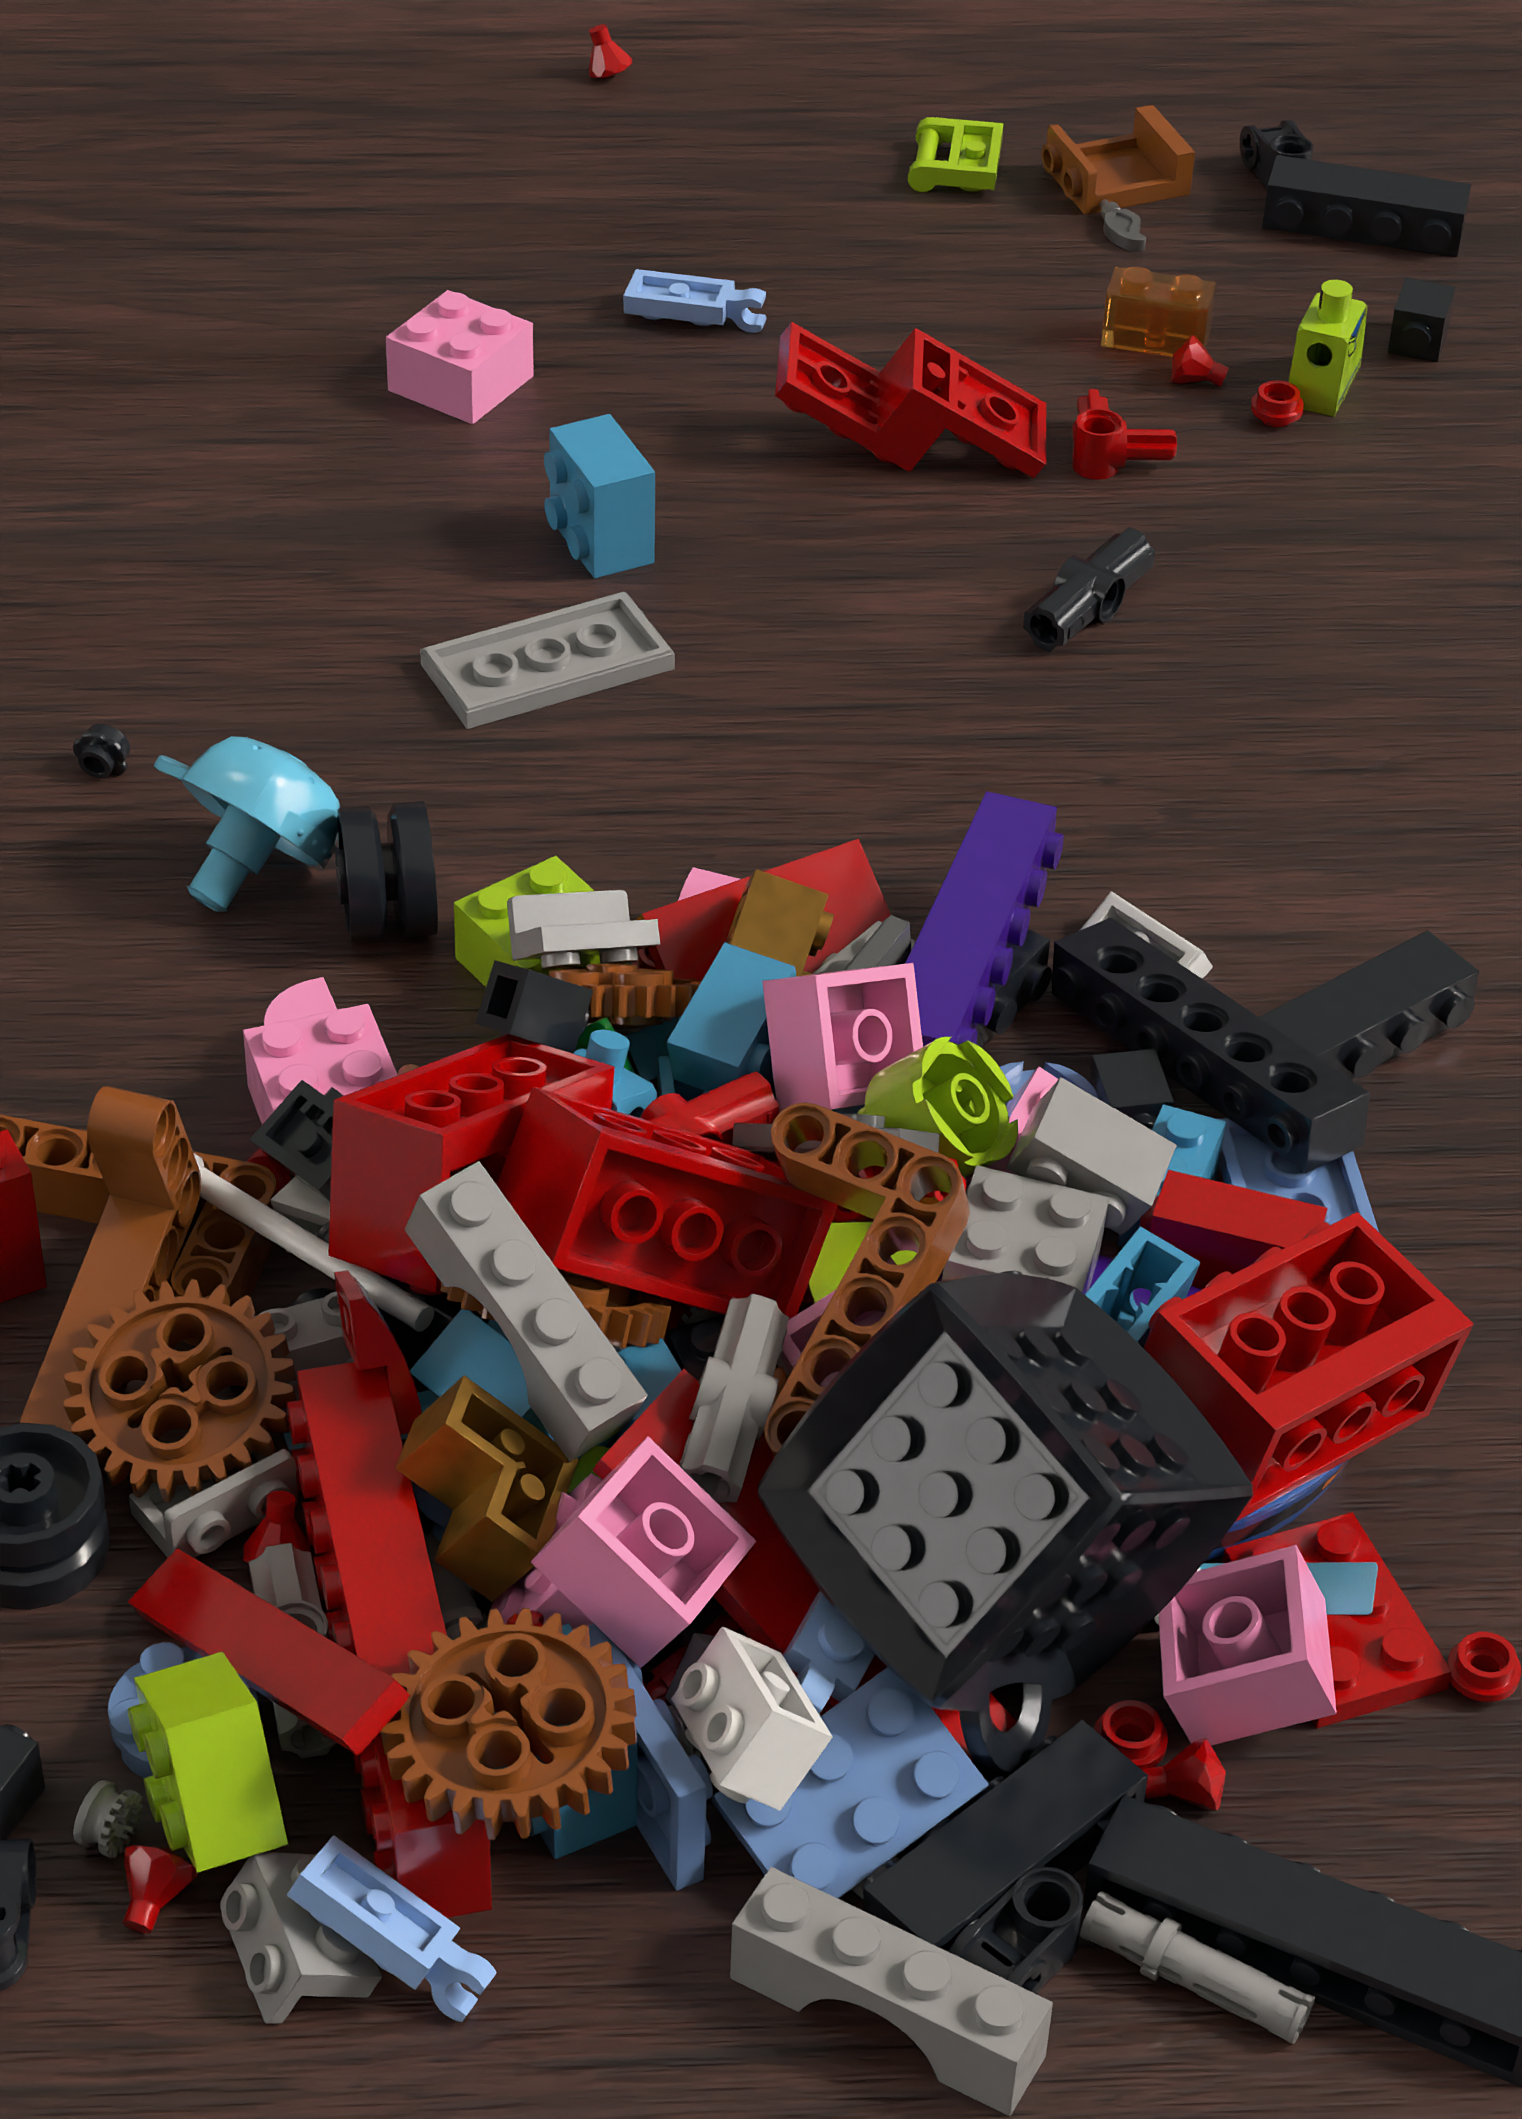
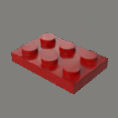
(1373, 1656)

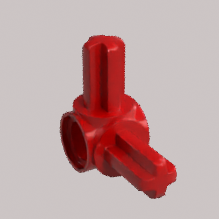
(1105, 443)

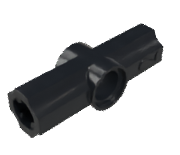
(1089, 589)

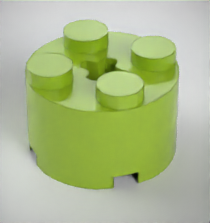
(948, 1093)

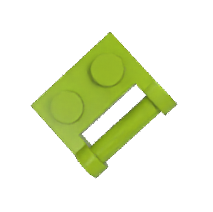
(971, 159)

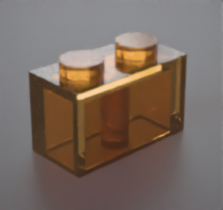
(1156, 310)

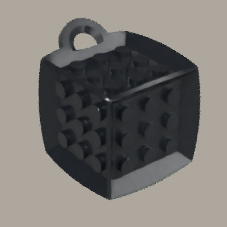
(1001, 1497)

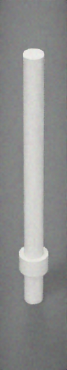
(310, 1248)

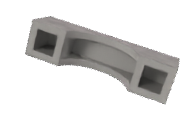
(568, 1363)
(968, 2022)

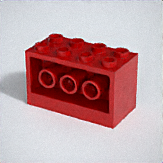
(428, 1127)
(660, 1207)
(1310, 1353)

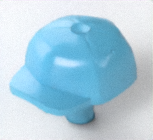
(263, 804)

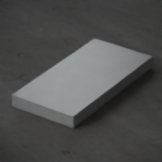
(546, 659)

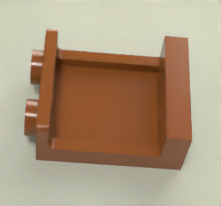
(1123, 169)

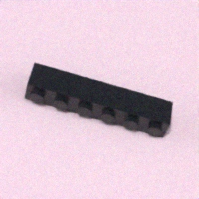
(1319, 1935)

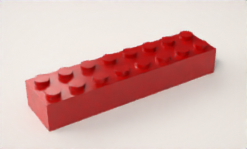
(384, 1606)

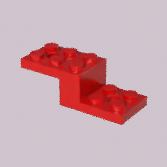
(911, 400)

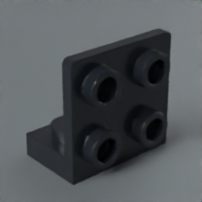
(301, 1136)

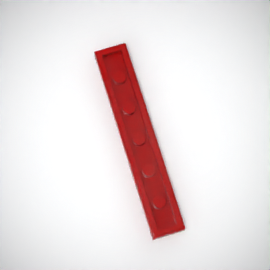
(271, 1651)

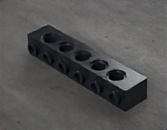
(1211, 1044)

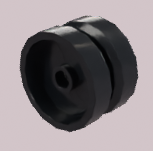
(382, 872)
(49, 1516)

